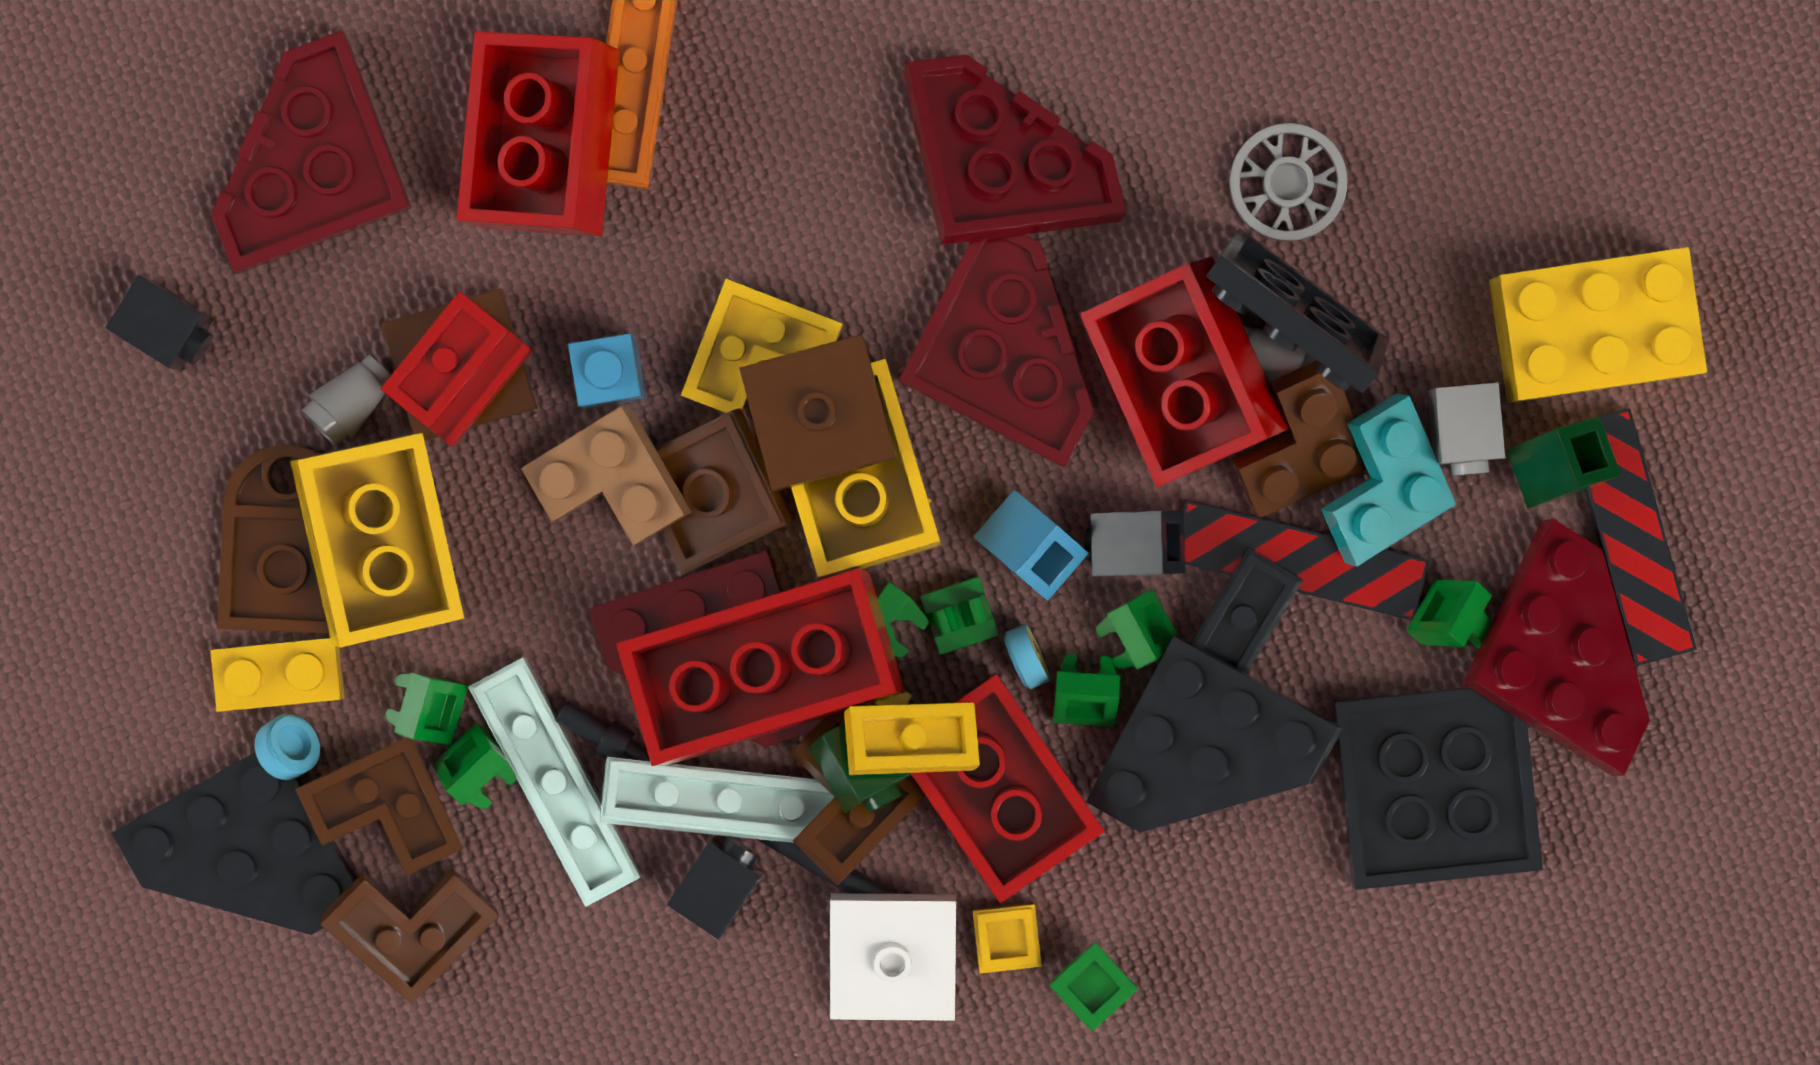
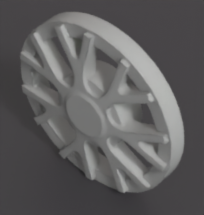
(1288, 182)

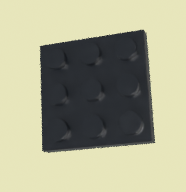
(1298, 312)
(1435, 788)

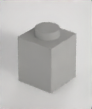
(1466, 427)

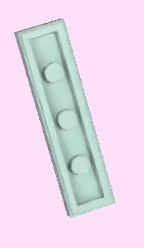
(554, 781)
(709, 800)

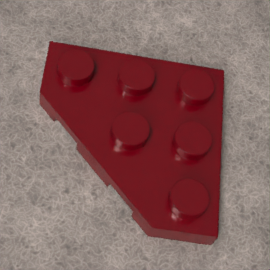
(1002, 159)
(309, 161)
(1004, 350)
(688, 600)
(1564, 653)

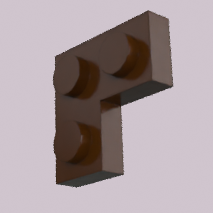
(1312, 453)
(389, 788)
(839, 839)
(410, 946)

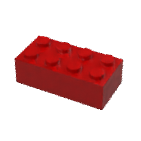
(760, 667)

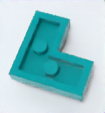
(1403, 484)

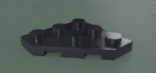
(1208, 743)
(239, 849)

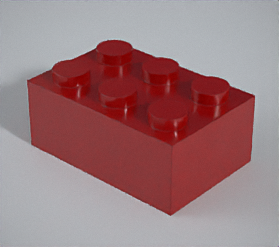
(538, 133)
(1183, 372)
(1017, 807)

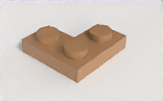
(615, 461)

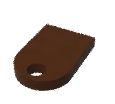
(266, 553)

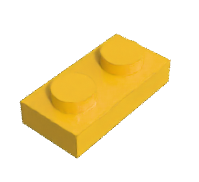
(276, 674)
(911, 738)

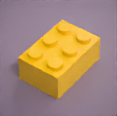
(1598, 325)
(870, 511)
(377, 540)

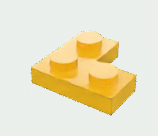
(745, 331)

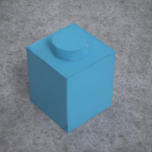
(607, 371)
(1031, 545)

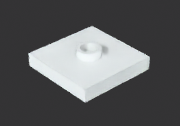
(892, 956)

